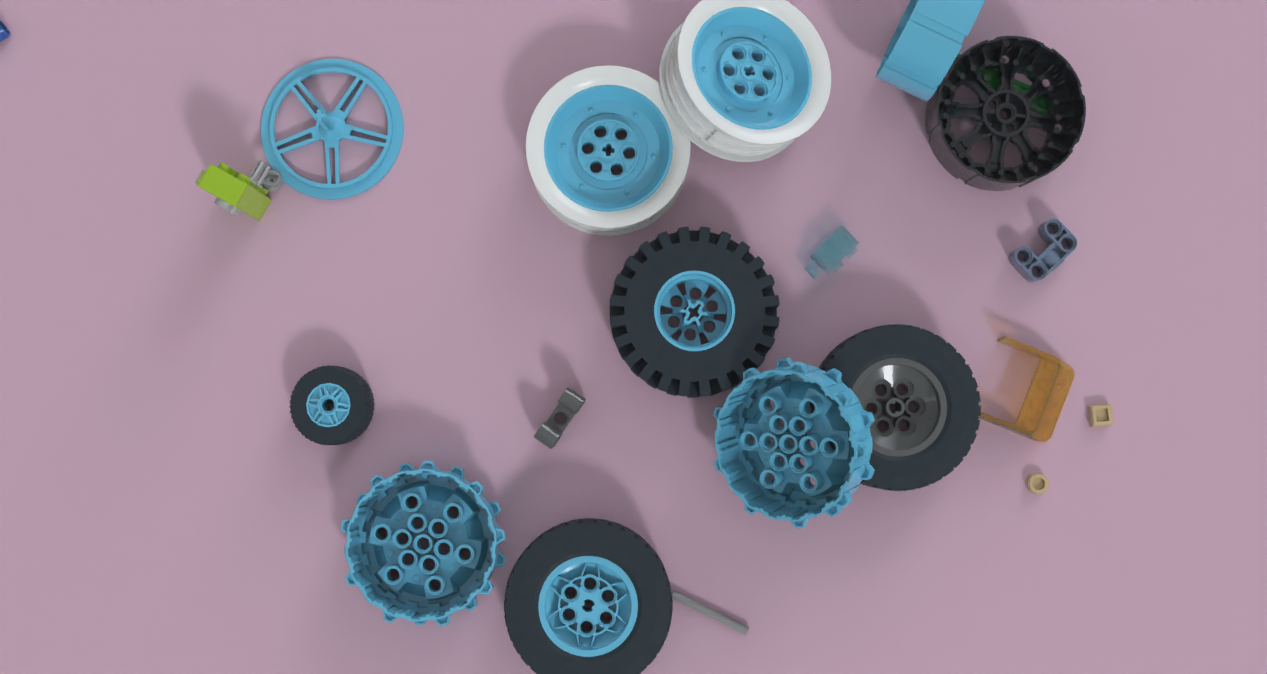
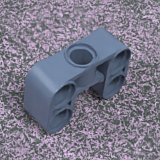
(1050, 257)

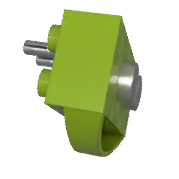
(235, 190)

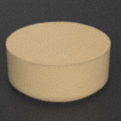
(1037, 483)

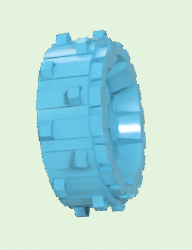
(836, 419)
(388, 507)

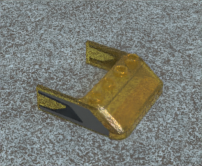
(1044, 396)

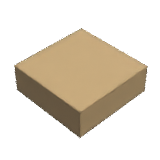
(1100, 415)

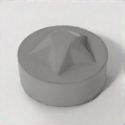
(272, 181)

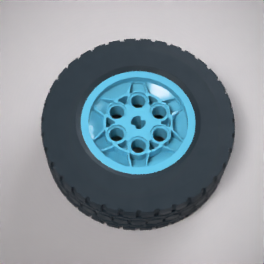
(618, 563)

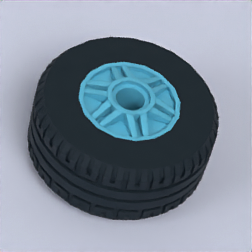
(312, 403)

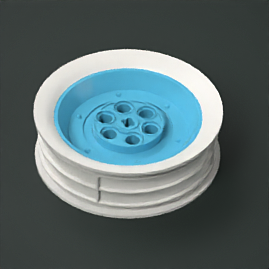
(705, 98)
(567, 122)

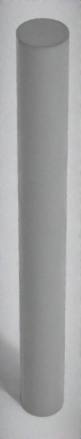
(709, 612)

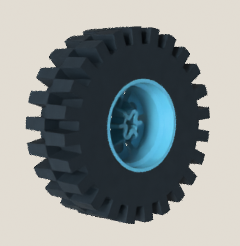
(741, 294)

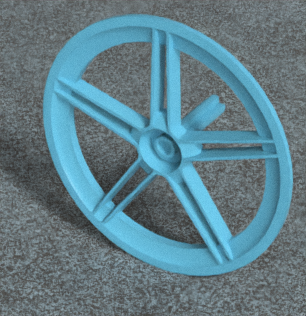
(332, 129)

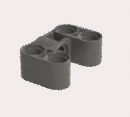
(551, 431)

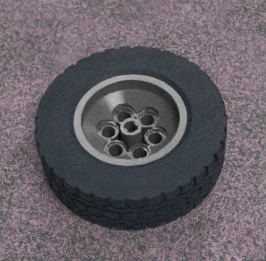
(933, 379)

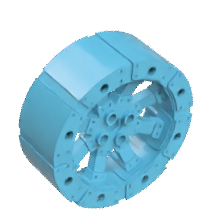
(927, 44)

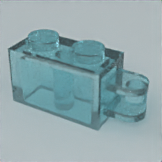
(832, 251)

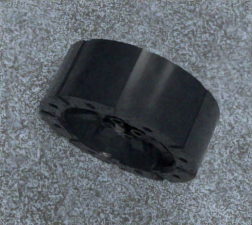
(1062, 96)

